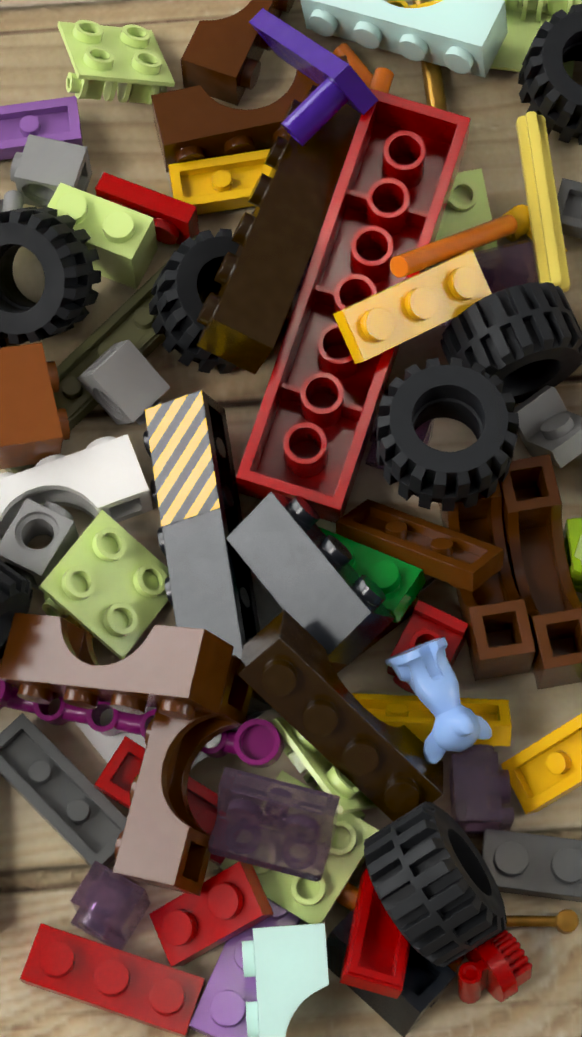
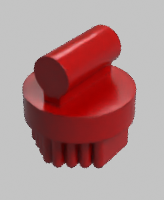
(494, 966)

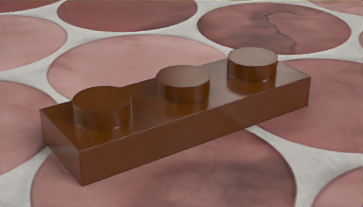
(435, 549)

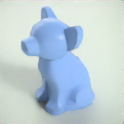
(437, 687)

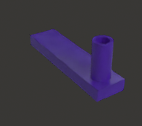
(335, 77)

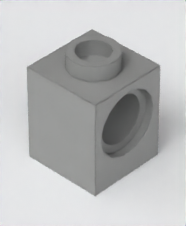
(45, 165)
(124, 383)
(31, 522)

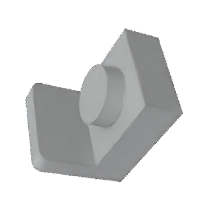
(549, 427)

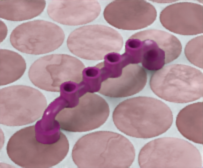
(254, 742)

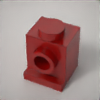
(426, 625)

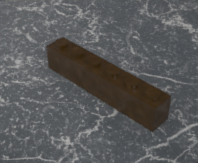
(275, 242)

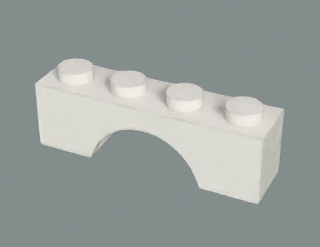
(89, 480)

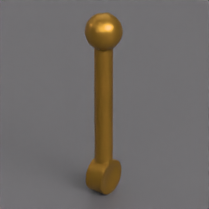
(565, 921)

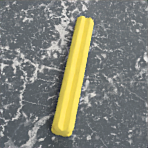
(542, 200)

